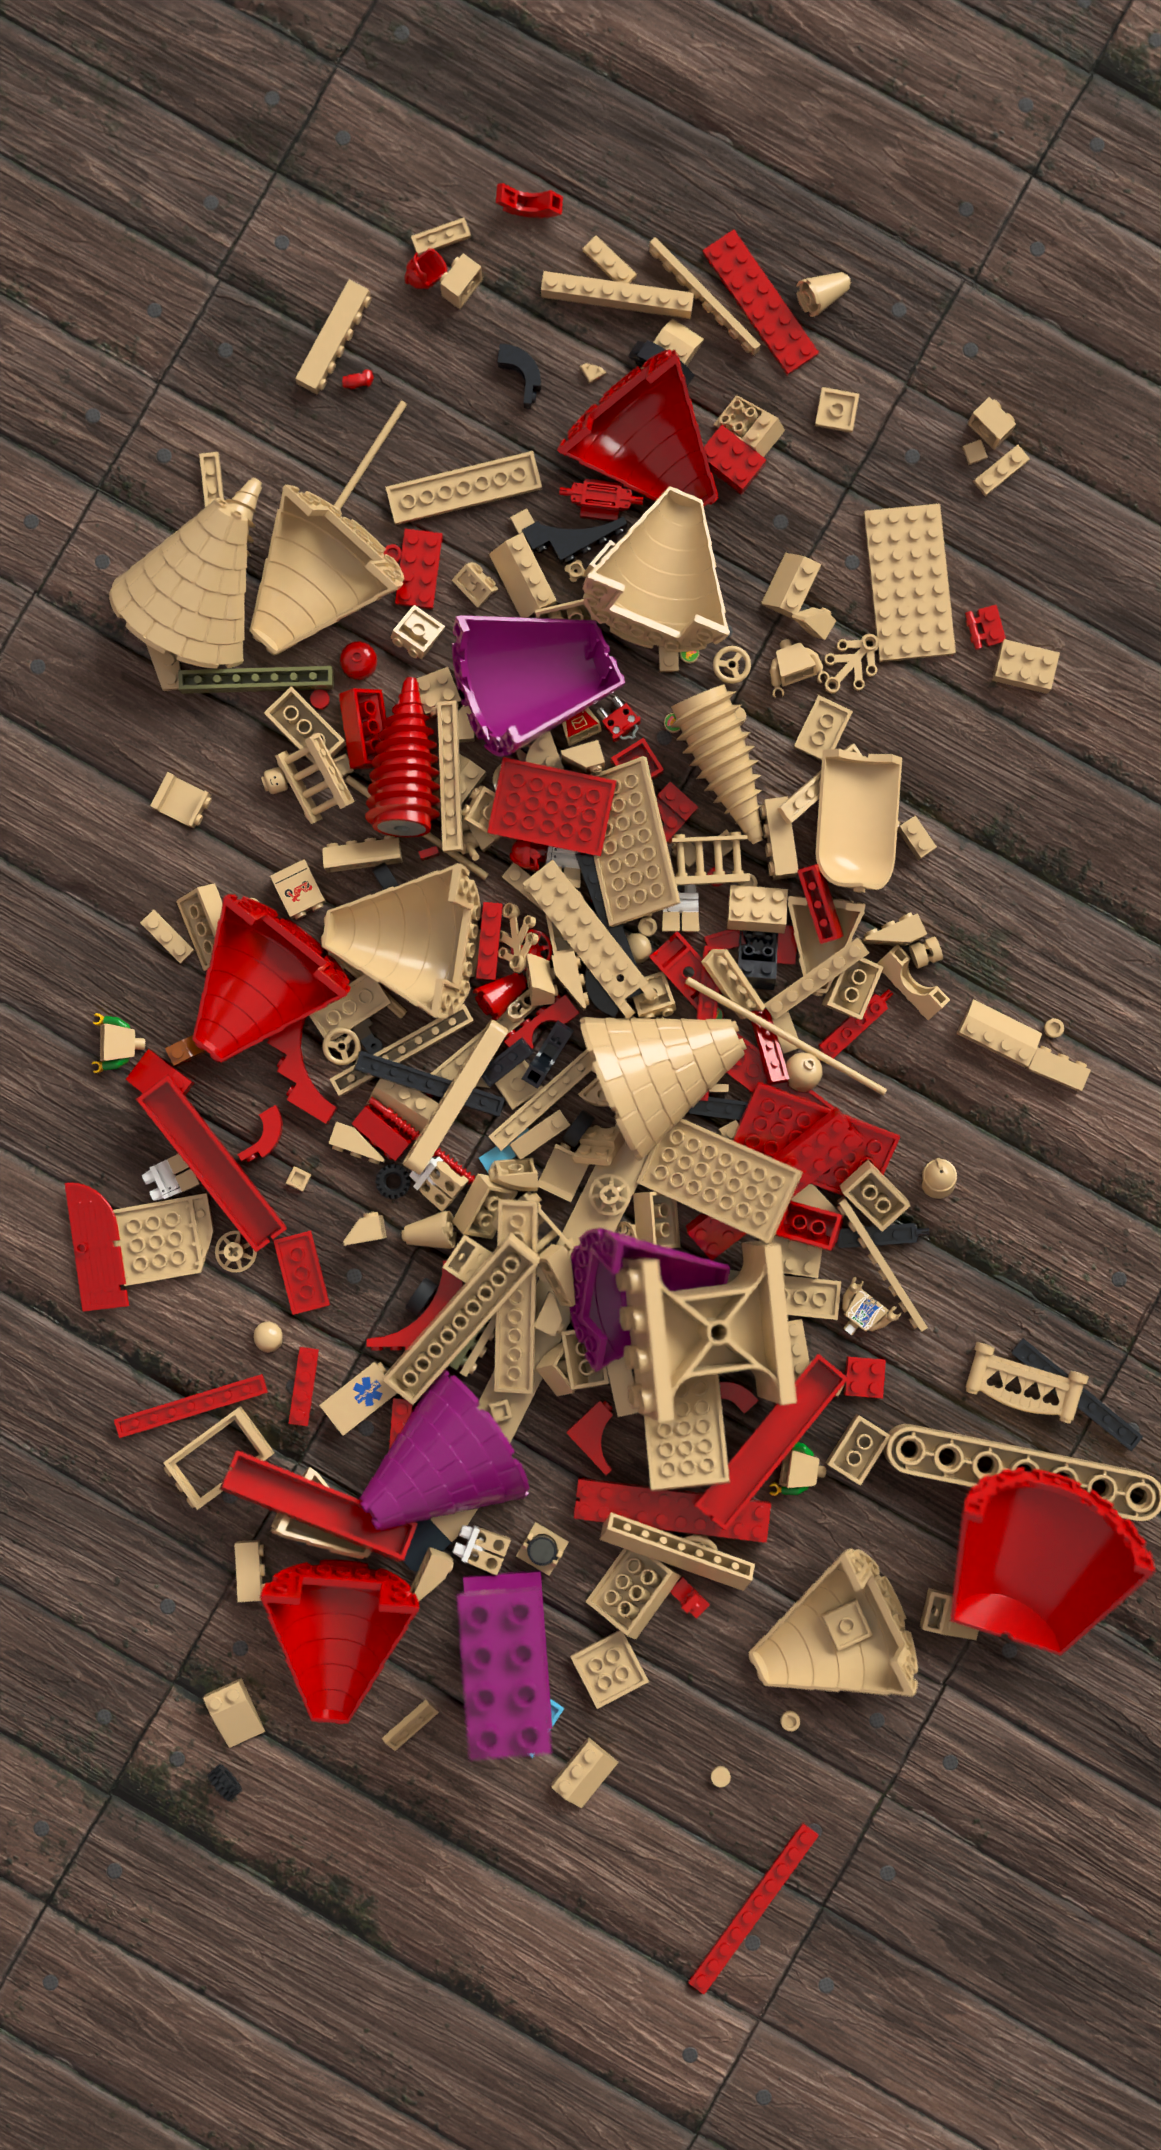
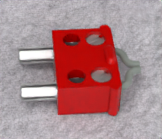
(622, 723)

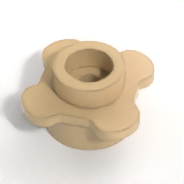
(570, 570)

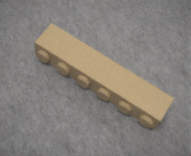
(333, 337)

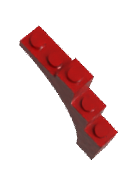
(292, 1066)
(447, 1288)

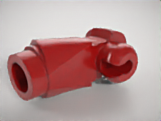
(356, 380)

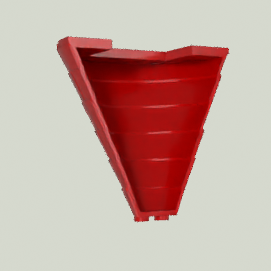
(645, 433)
(261, 979)
(337, 1630)

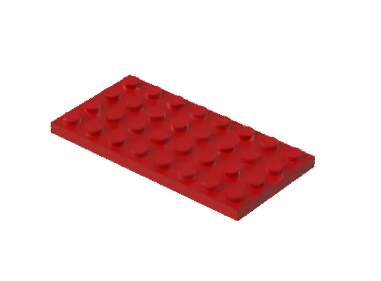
(778, 1118)

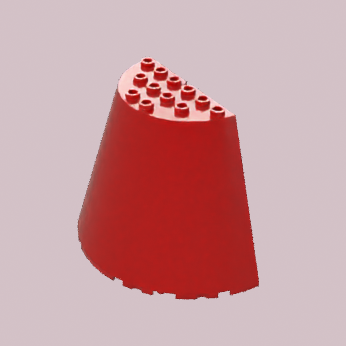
(1043, 1559)

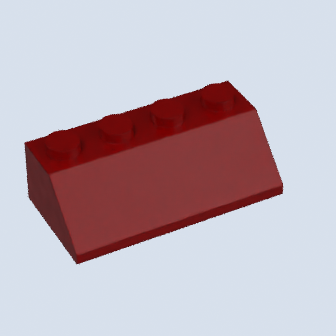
(362, 721)

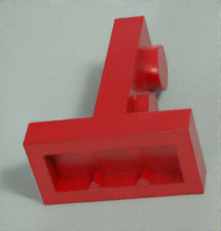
(689, 1598)

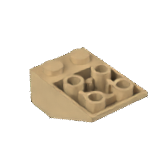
(751, 425)
(902, 933)
(567, 974)
(466, 1258)
(937, 1616)

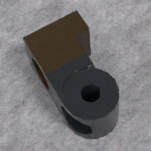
(367, 1038)

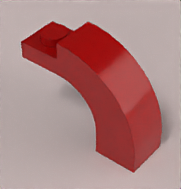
(525, 204)
(738, 1394)

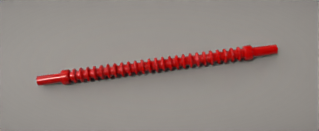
(388, 1114)

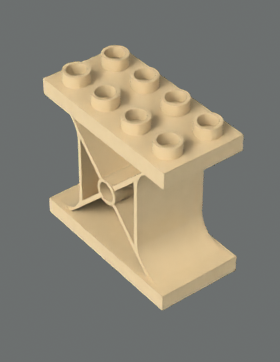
(706, 1330)

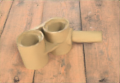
(469, 842)

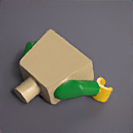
(116, 1043)
(798, 1471)

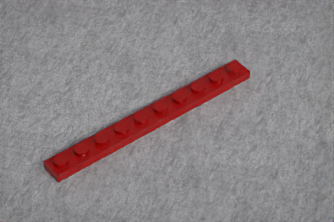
(753, 1908)

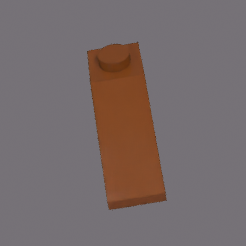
(183, 1051)

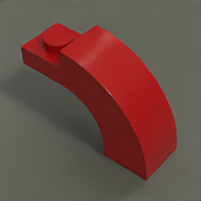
(270, 1138)

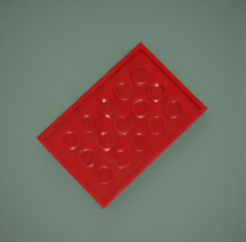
(551, 807)

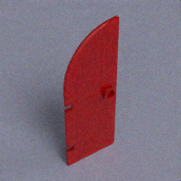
(96, 1257)

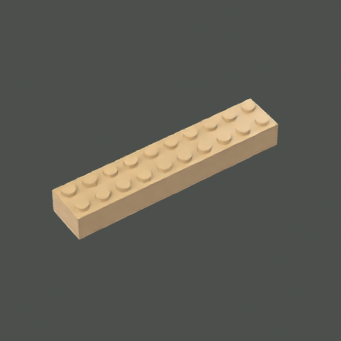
(461, 1318)

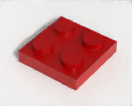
(865, 1377)

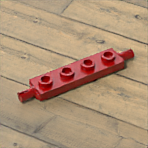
(852, 1027)

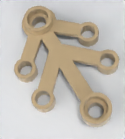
(854, 661)
(517, 961)

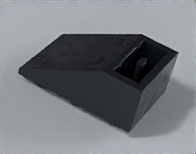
(758, 958)

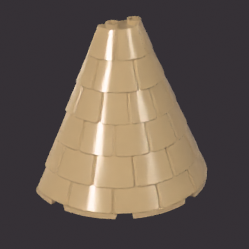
(317, 571)
(661, 580)
(191, 590)
(414, 938)
(658, 1069)
(803, 1655)

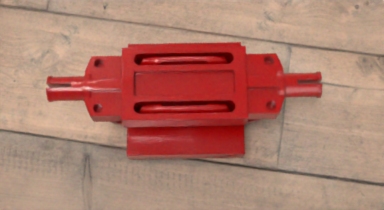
(600, 499)

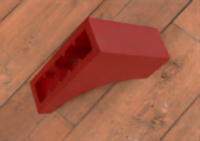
(588, 1433)

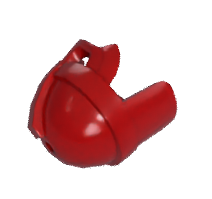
(425, 270)
(526, 852)

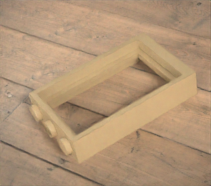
(249, 1430)

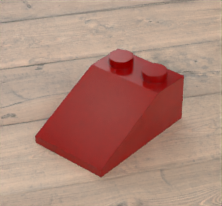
(152, 1069)

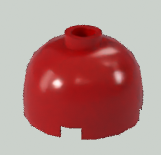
(358, 660)

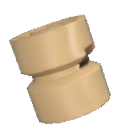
(919, 953)

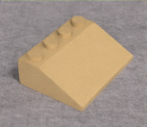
(632, 1591)

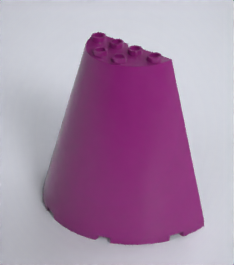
(529, 675)

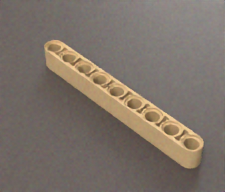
(455, 1097)

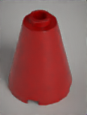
(498, 995)

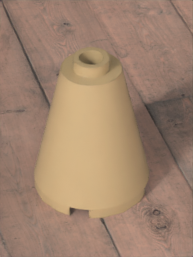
(821, 291)
(432, 1231)

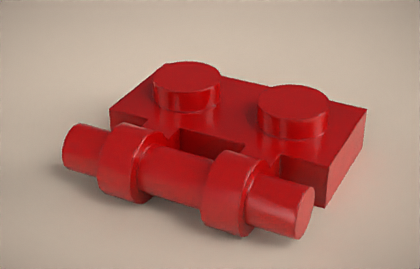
(991, 625)

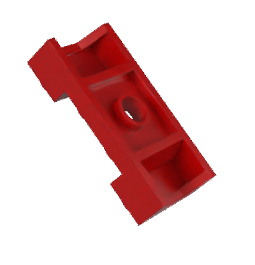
(674, 809)
(673, 959)

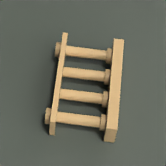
(331, 774)
(719, 875)
(570, 1243)

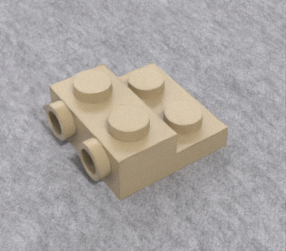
(416, 632)
(437, 688)
(479, 810)
(661, 1004)
(599, 1146)

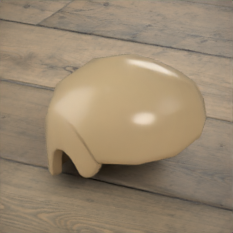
(639, 946)
(268, 1337)

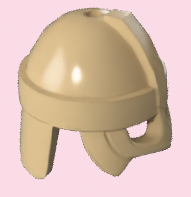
(939, 1184)

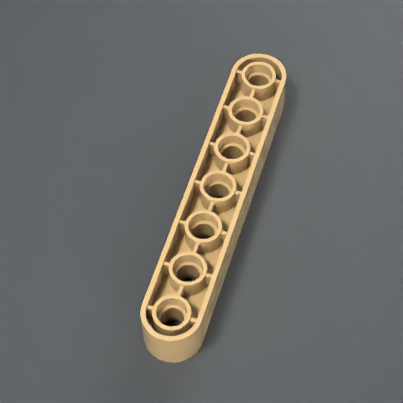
(969, 1450)

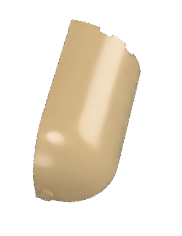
(858, 818)

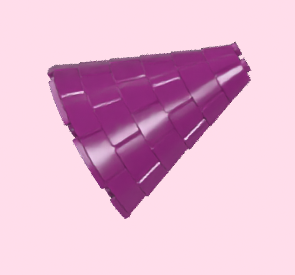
(597, 1295)
(444, 1461)

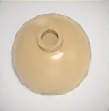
(803, 1071)

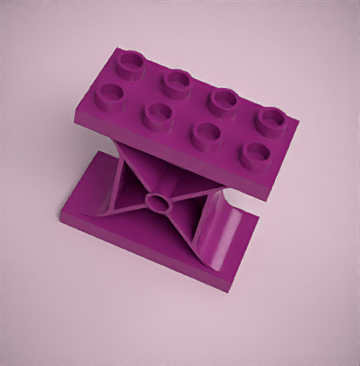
(505, 1665)

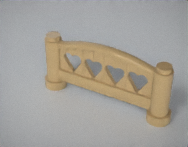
(1067, 1389)

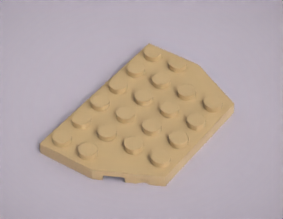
(164, 1238)

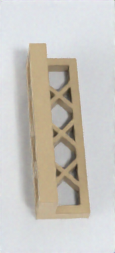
(731, 984)

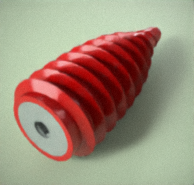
(403, 770)

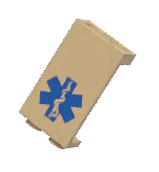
(358, 1398)

